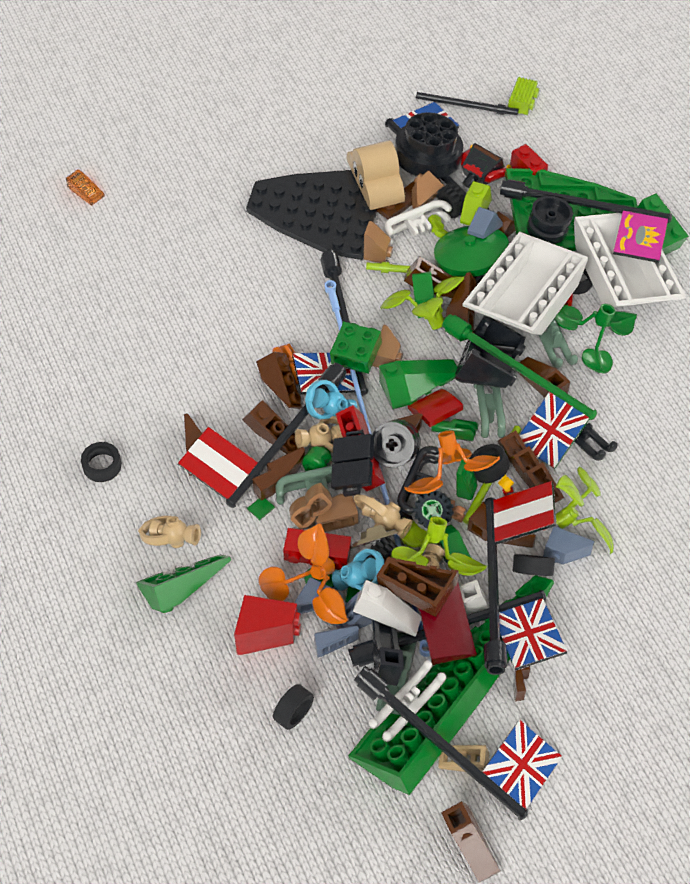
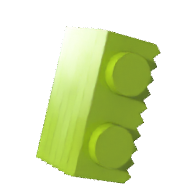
(523, 95)

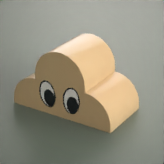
(377, 174)

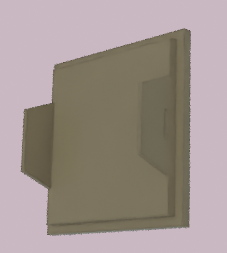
(372, 535)

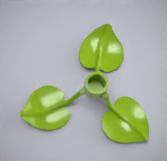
(429, 310)
(569, 514)
(435, 533)

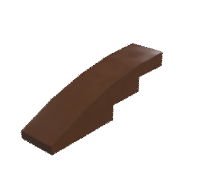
(526, 463)

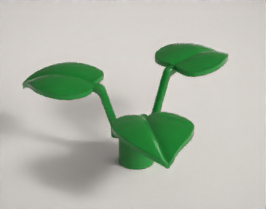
(619, 322)

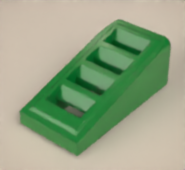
(465, 482)

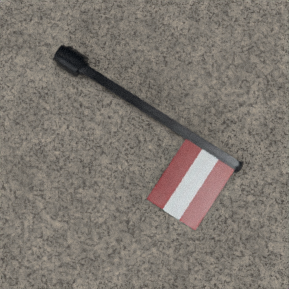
(231, 470)
(507, 520)

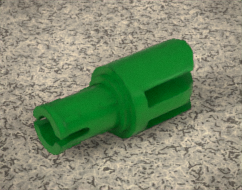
(463, 429)

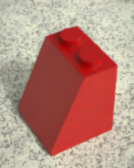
(265, 624)

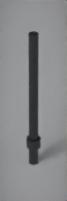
(500, 108)

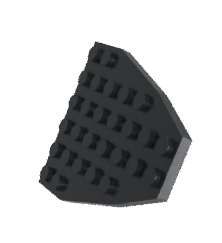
(315, 209)

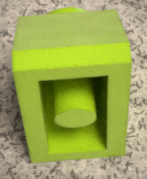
(477, 196)

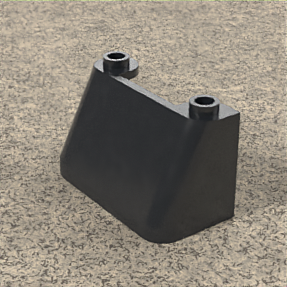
(481, 367)

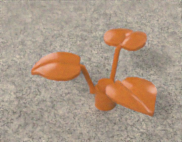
(450, 452)
(314, 546)

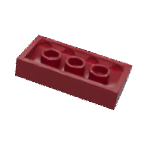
(448, 633)

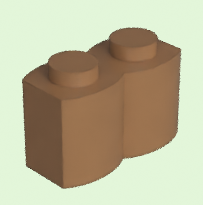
(306, 508)

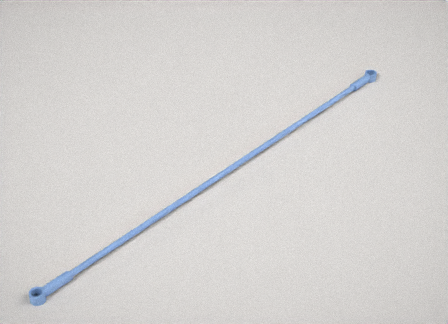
(335, 307)

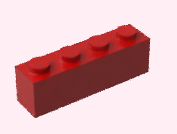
(352, 420)

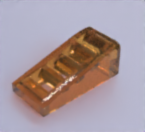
(77, 179)

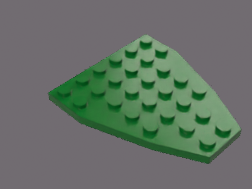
(564, 185)

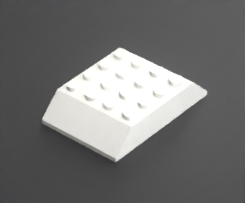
(621, 278)
(528, 284)

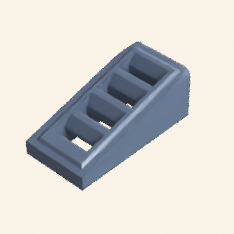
(331, 640)

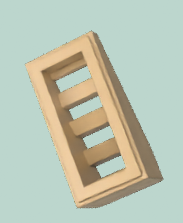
(473, 750)

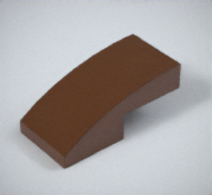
(519, 685)

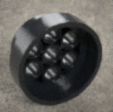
(429, 144)

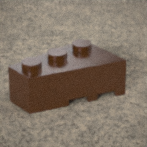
(418, 584)

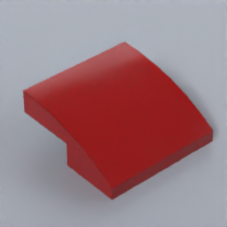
(436, 407)

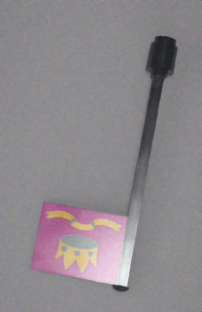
(639, 232)

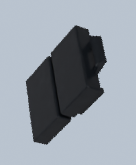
(352, 462)

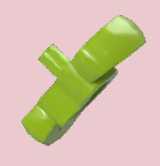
(437, 226)

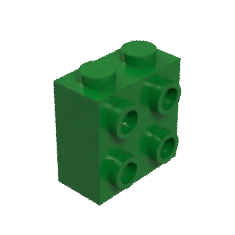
(356, 347)

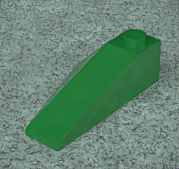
(410, 379)
(172, 589)

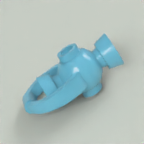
(330, 402)
(358, 571)

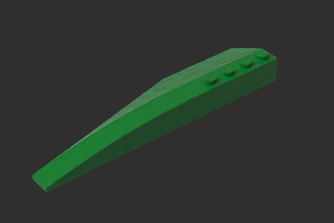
(410, 754)

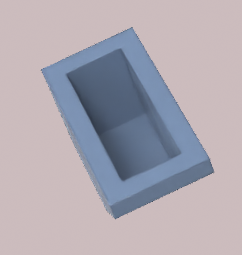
(567, 546)

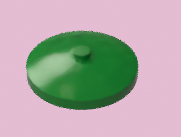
(464, 253)

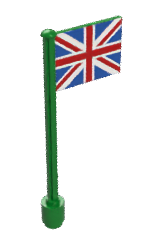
(558, 417)

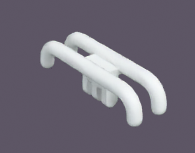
(416, 218)
(408, 696)

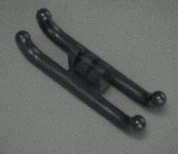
(588, 432)
(413, 475)

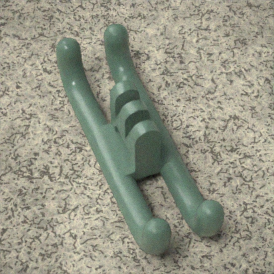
(552, 339)
(487, 405)
(302, 480)

